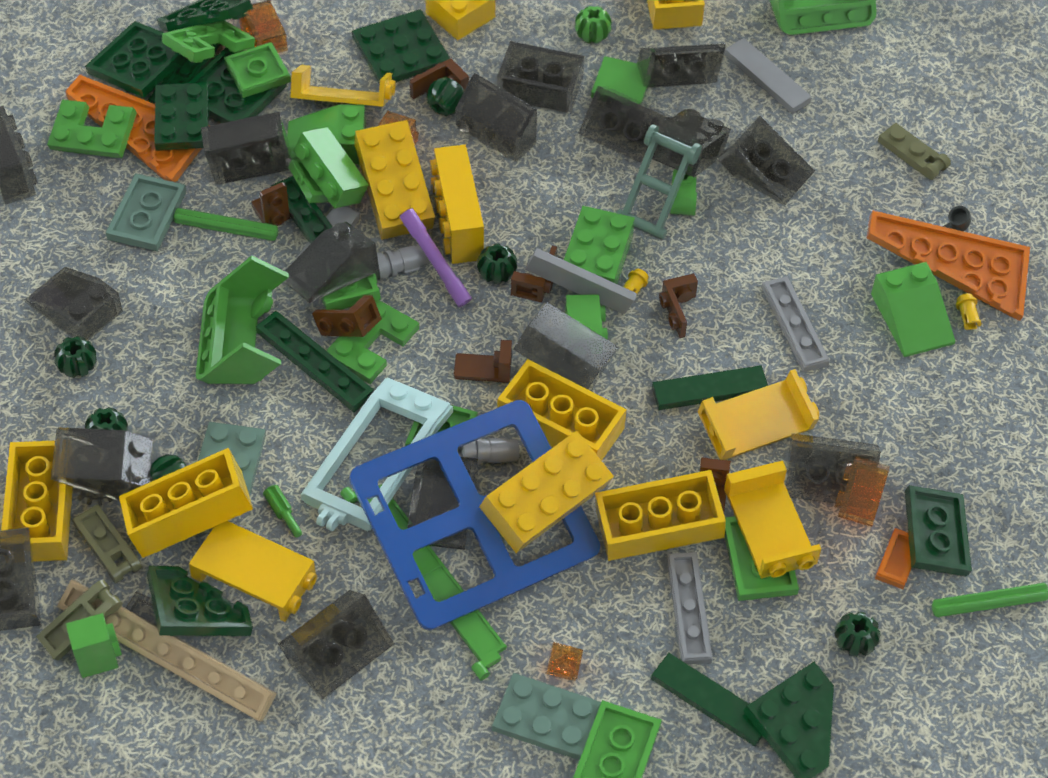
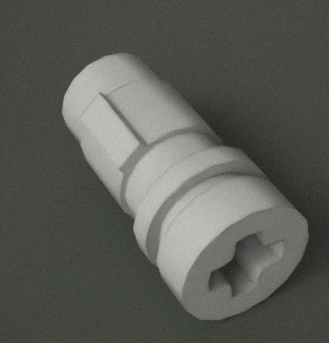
(402, 260)
(491, 450)

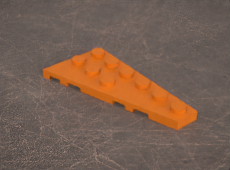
(98, 96)
(974, 263)

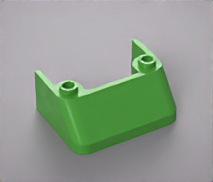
(822, 15)
(230, 323)

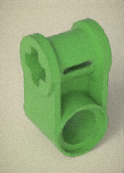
(686, 197)

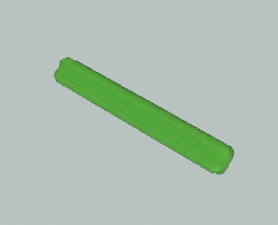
(226, 224)
(990, 600)

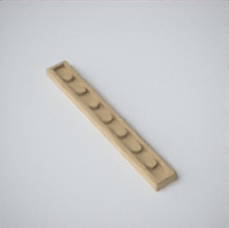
(182, 658)

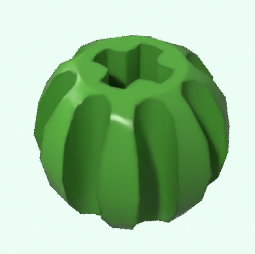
(593, 24)

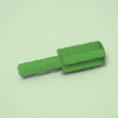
(281, 508)

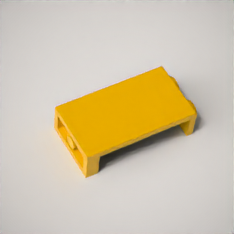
(302, 90)
(759, 417)
(770, 520)
(255, 567)

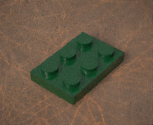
(180, 115)
(937, 531)

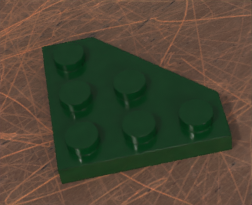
(203, 13)
(192, 607)
(798, 720)

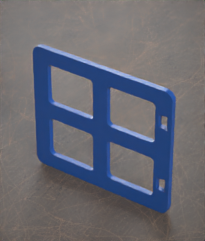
(401, 544)

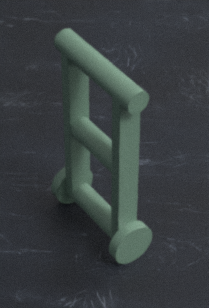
(690, 154)

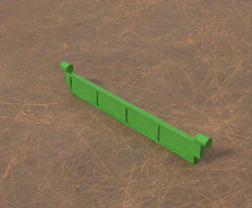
(472, 627)

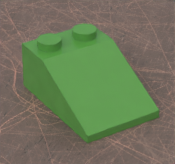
(341, 121)
(913, 309)

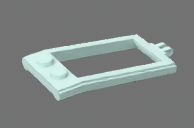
(396, 398)

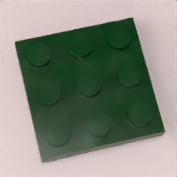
(400, 46)
(135, 60)
(225, 99)

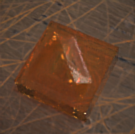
(564, 661)

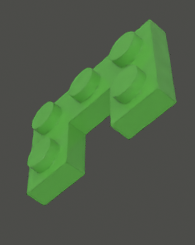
(197, 40)
(72, 136)
(354, 351)

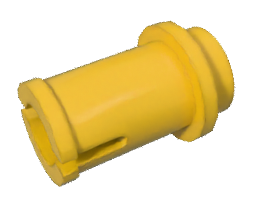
(636, 280)
(967, 305)

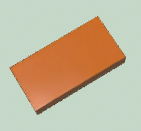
(896, 561)

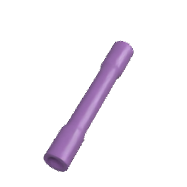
(452, 283)

